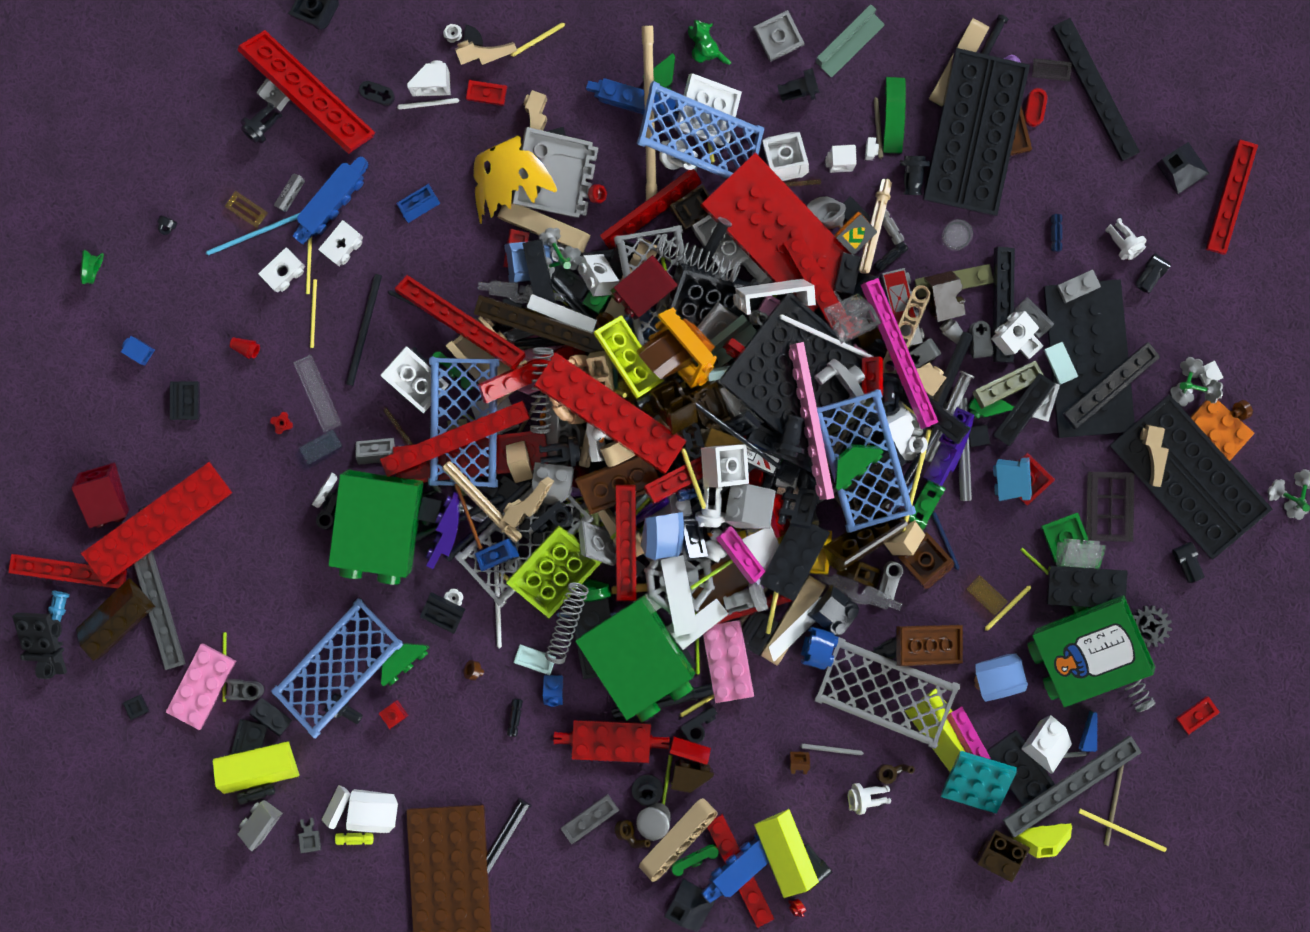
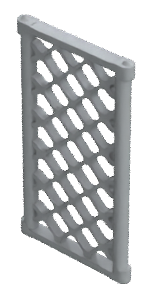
(619, 241)
(461, 556)
(932, 742)

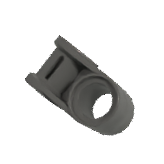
(981, 342)
(925, 353)
(240, 689)

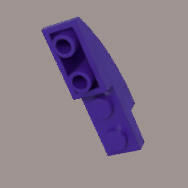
(948, 452)
(447, 529)

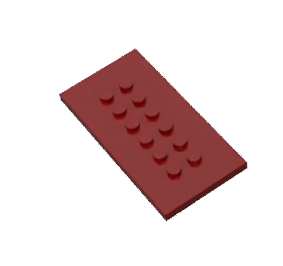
(765, 216)

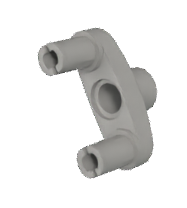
(849, 379)

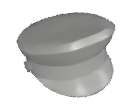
(654, 821)

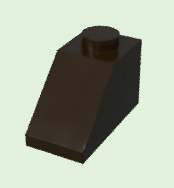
(862, 573)

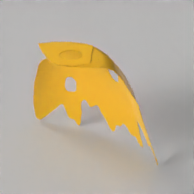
(504, 175)

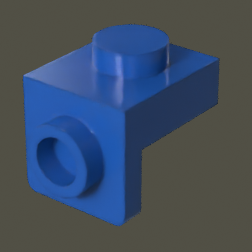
(553, 690)

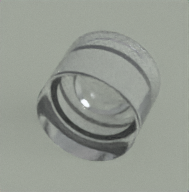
(957, 235)

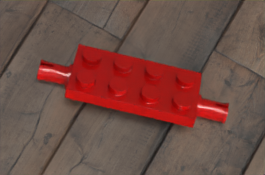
(611, 741)

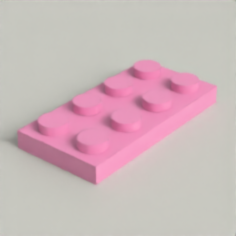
(728, 662)
(201, 686)

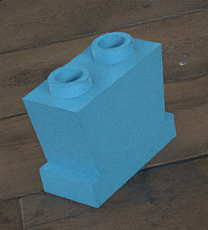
(1013, 479)

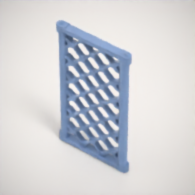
(671, 148)
(434, 362)
(909, 509)
(314, 653)

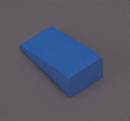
(496, 554)
(1089, 737)

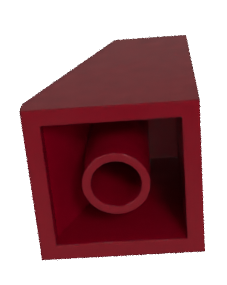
(643, 288)
(100, 495)

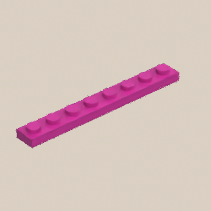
(900, 354)

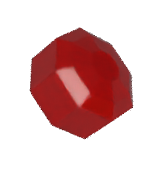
(597, 193)

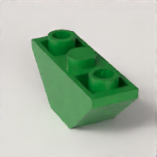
(854, 463)
(401, 661)

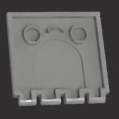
(568, 166)

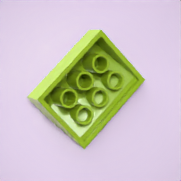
(549, 571)

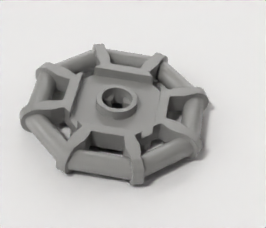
(692, 573)

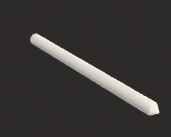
(428, 103)

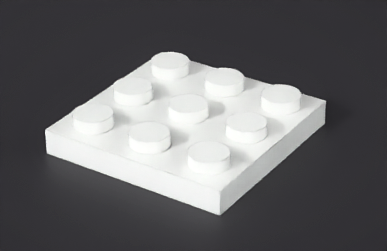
(712, 95)

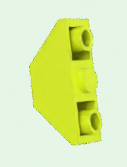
(1045, 840)

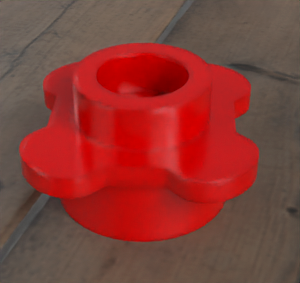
(286, 423)
(797, 908)

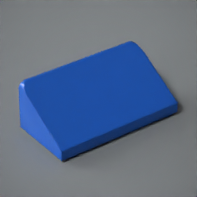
(418, 203)

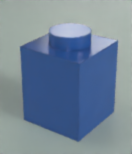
(137, 350)

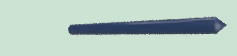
(945, 540)

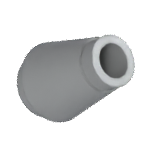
(952, 330)

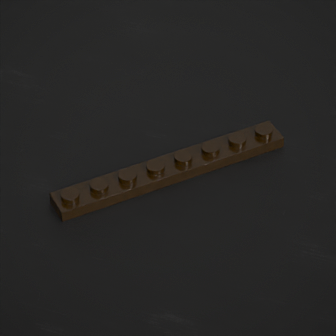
(537, 324)

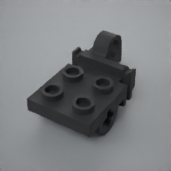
(39, 638)

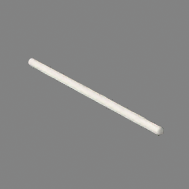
(824, 336)
(498, 615)

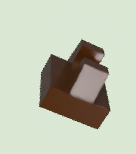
(799, 761)

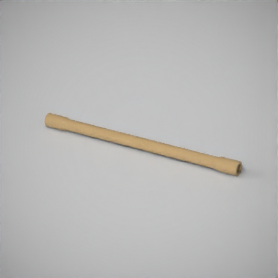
(647, 41)

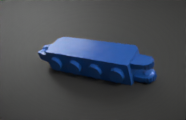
(627, 97)
(330, 198)
(736, 871)

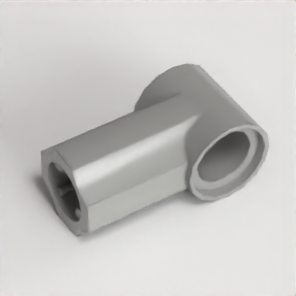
(890, 582)

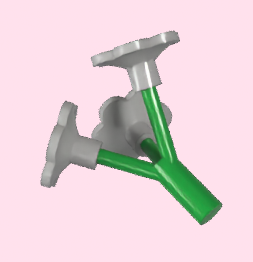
(568, 258)
(1183, 391)
(1296, 507)

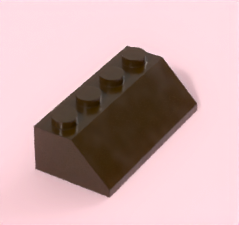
(855, 545)
(113, 619)

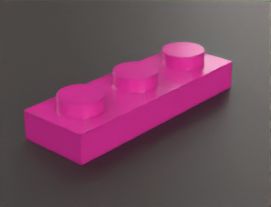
(740, 554)
(966, 733)

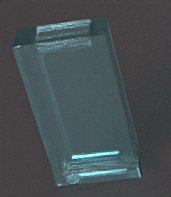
(320, 447)

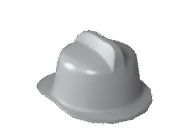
(828, 211)

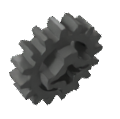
(1147, 619)

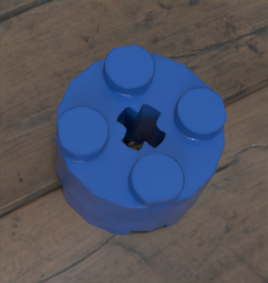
(818, 648)

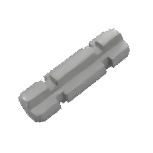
(892, 228)

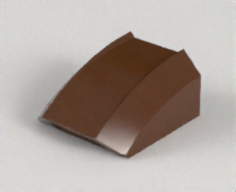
(664, 355)
(928, 562)

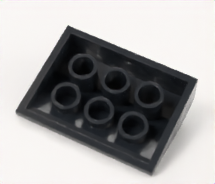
(700, 292)

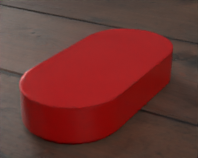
(1035, 107)

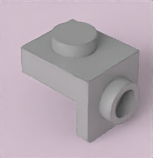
(272, 94)

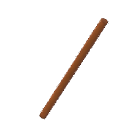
(468, 516)

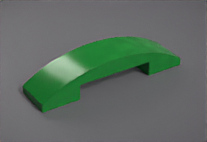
(894, 115)

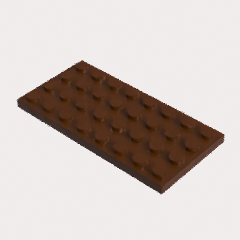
(449, 869)

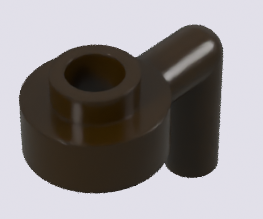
(892, 772)
(624, 831)

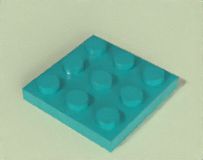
(978, 782)

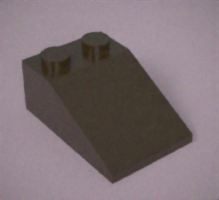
(874, 498)

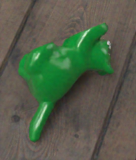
(705, 46)

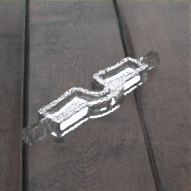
(510, 290)
(870, 594)

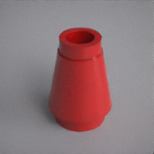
(245, 347)

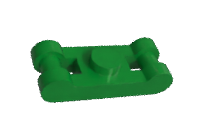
(453, 372)
(925, 504)
(694, 859)

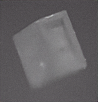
(852, 317)
(1083, 555)

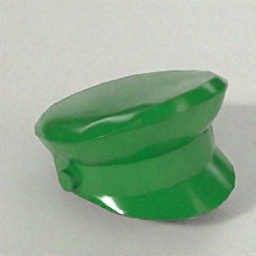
(89, 267)
(597, 590)

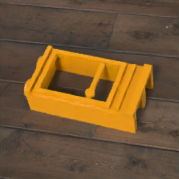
(691, 374)

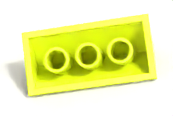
(622, 349)
(948, 742)
(254, 768)
(786, 854)

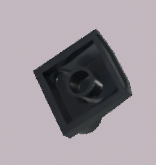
(314, 12)
(834, 611)

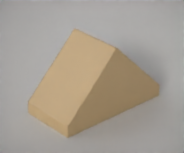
(519, 461)
(907, 541)

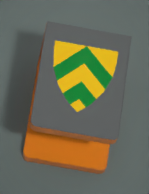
(855, 233)

